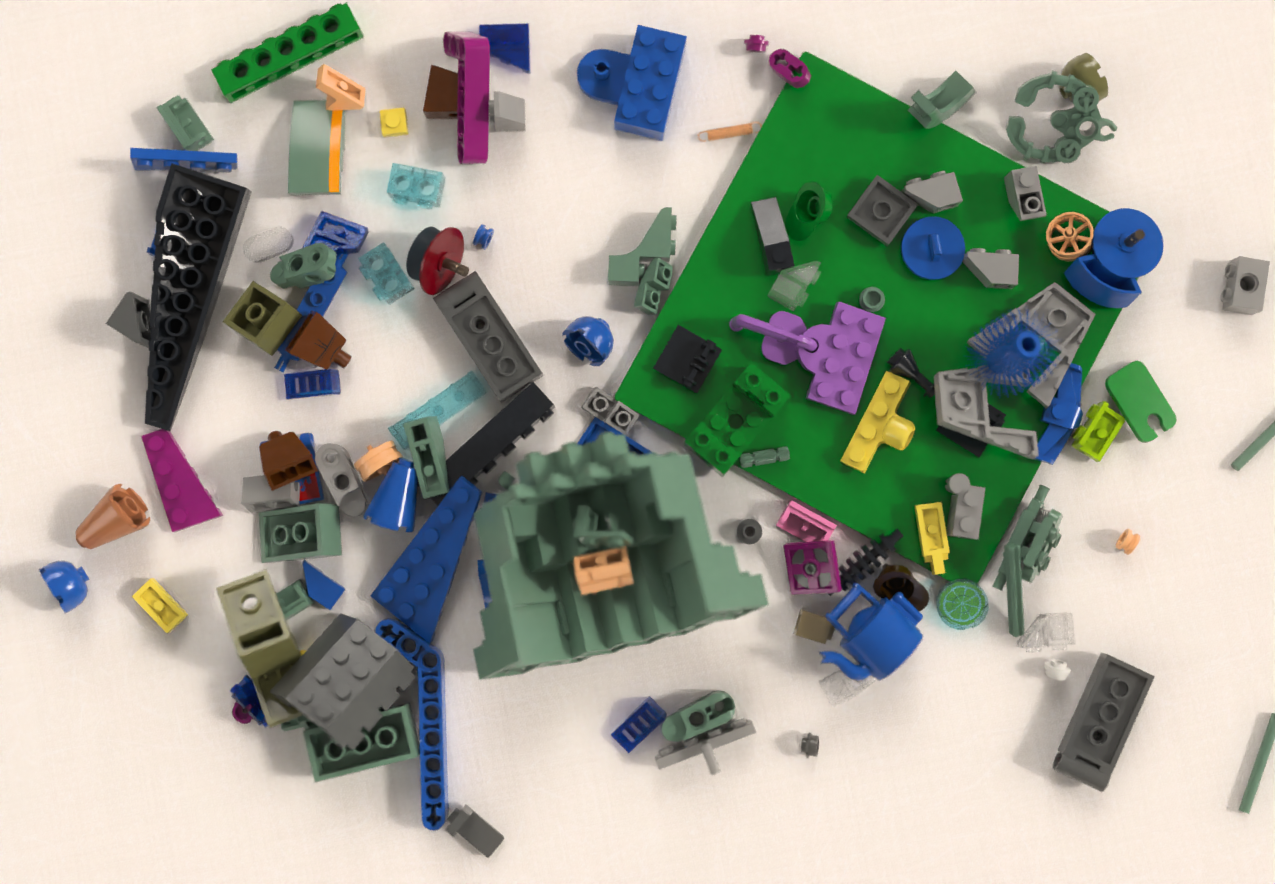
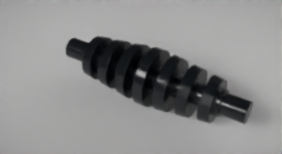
(870, 556)

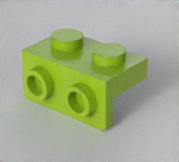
(1098, 431)

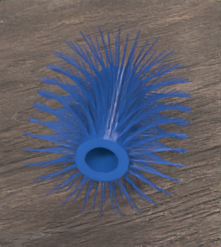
(1011, 353)

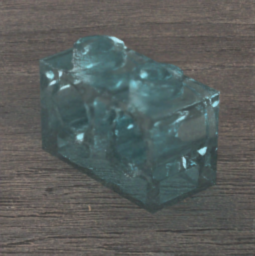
(418, 179)
(390, 271)

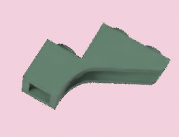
(626, 268)

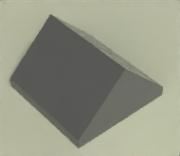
(132, 318)

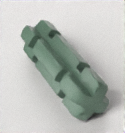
(764, 457)

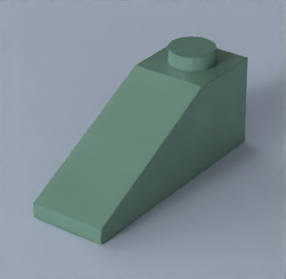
(428, 455)

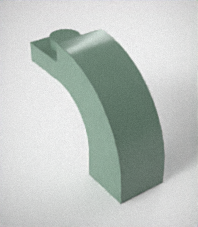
(942, 102)

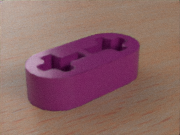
(793, 64)

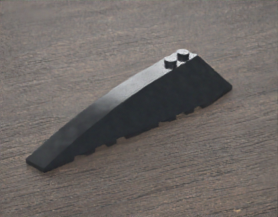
(193, 248)

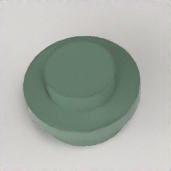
(871, 299)

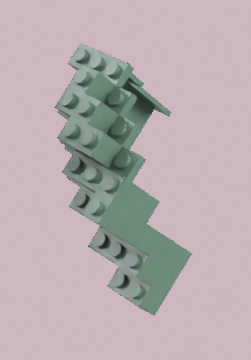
(531, 544)

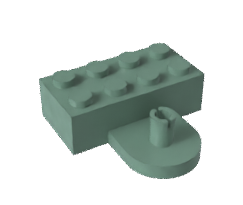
(388, 742)

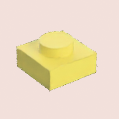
(394, 122)

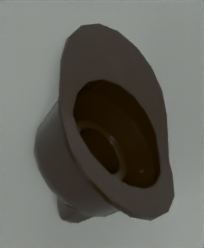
(900, 579)

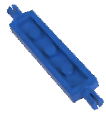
(316, 299)

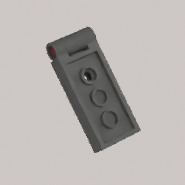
(495, 347)
(1106, 706)

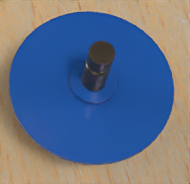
(1127, 243)

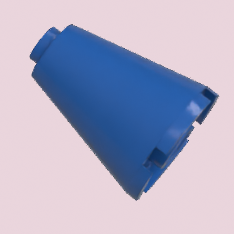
(396, 498)

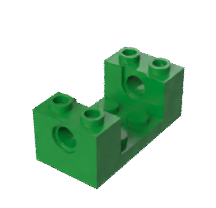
(751, 397)

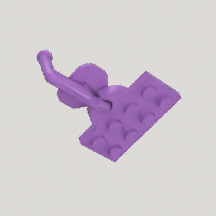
(840, 354)

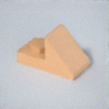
(340, 90)

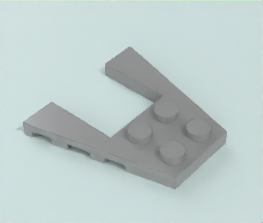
(1070, 321)
(964, 409)

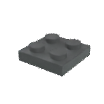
(882, 210)

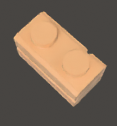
(603, 570)

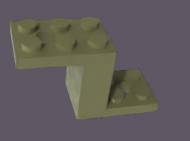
(261, 639)

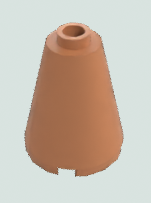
(113, 517)

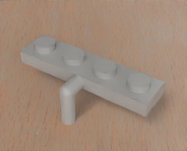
(714, 739)

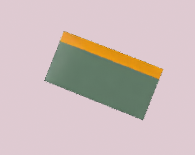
(316, 149)

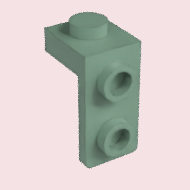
(585, 531)

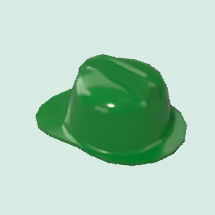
(808, 210)

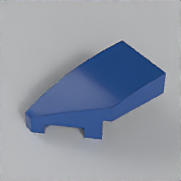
(320, 586)

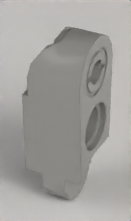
(352, 498)

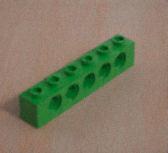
(282, 65)

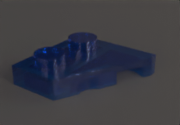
(509, 43)
(337, 233)

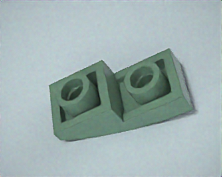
(655, 280)

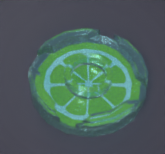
(962, 604)

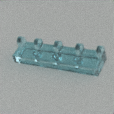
(443, 405)

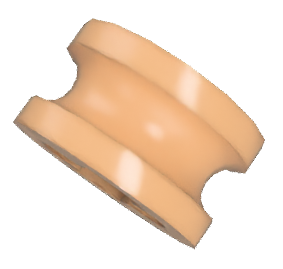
(1127, 541)

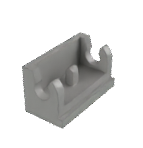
(260, 498)

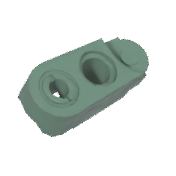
(305, 267)
(678, 727)

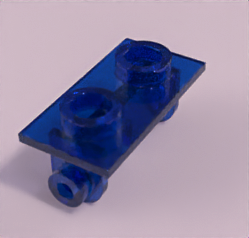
(244, 694)

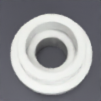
(1057, 669)

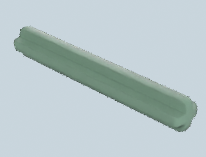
(1014, 589)

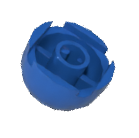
(589, 338)
(66, 583)

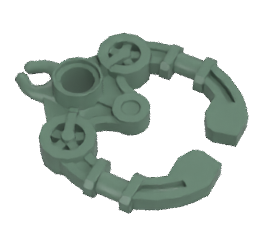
(1066, 121)

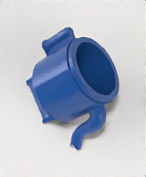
(877, 636)

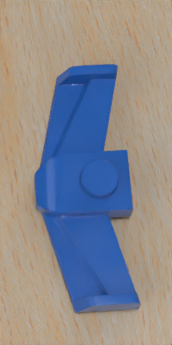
(1061, 415)

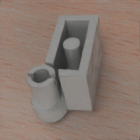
(964, 507)

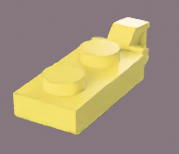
(932, 535)

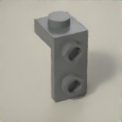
(474, 830)

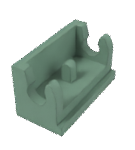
(185, 123)
(294, 599)

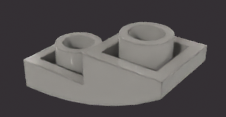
(610, 411)

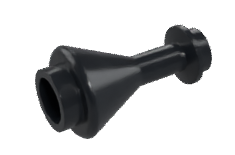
(904, 364)

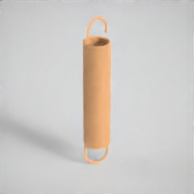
(731, 131)

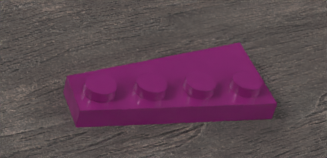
(180, 489)

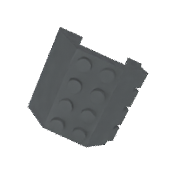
(345, 680)

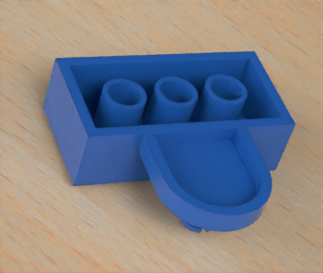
(637, 82)

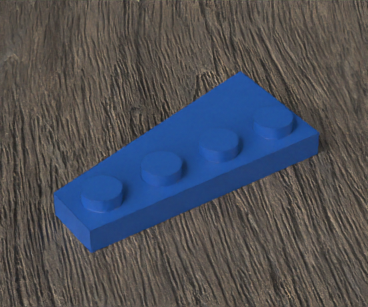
(195, 160)

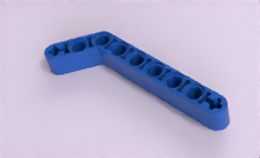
(426, 724)

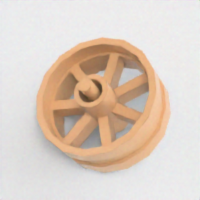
(1070, 236)
(377, 460)

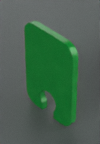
(1137, 398)

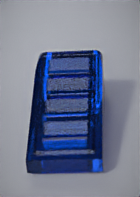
(328, 383)
(654, 709)

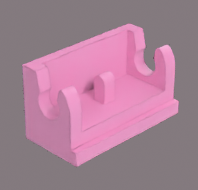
(805, 523)

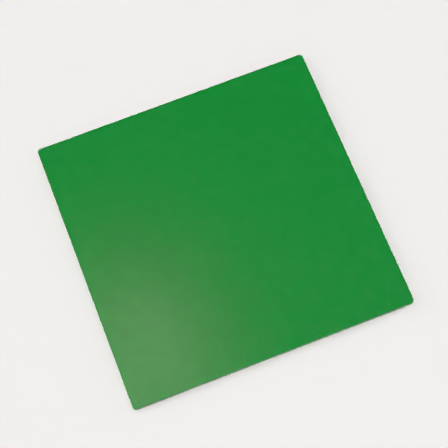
(842, 138)

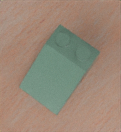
(300, 533)

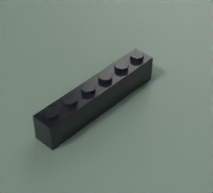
(498, 437)

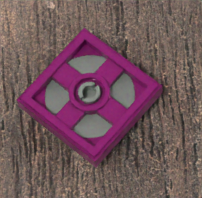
(812, 567)

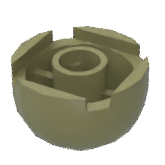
(1085, 69)

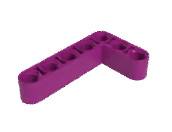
(473, 94)

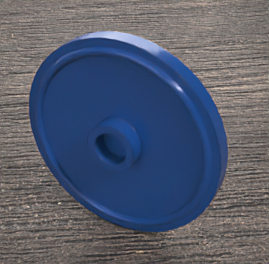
(933, 248)

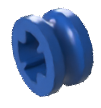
(483, 236)

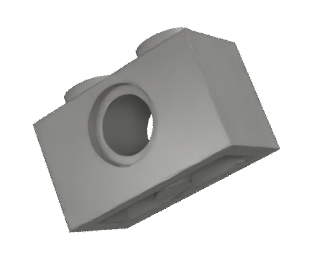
(1254, 274)

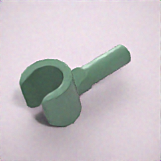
(506, 480)

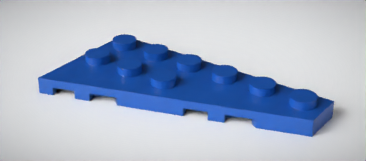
(425, 570)

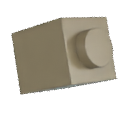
(813, 627)

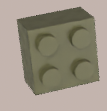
(262, 318)

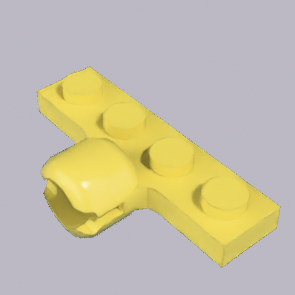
(880, 424)

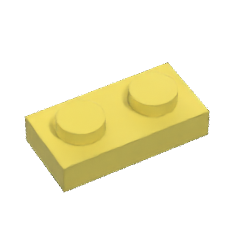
(160, 605)

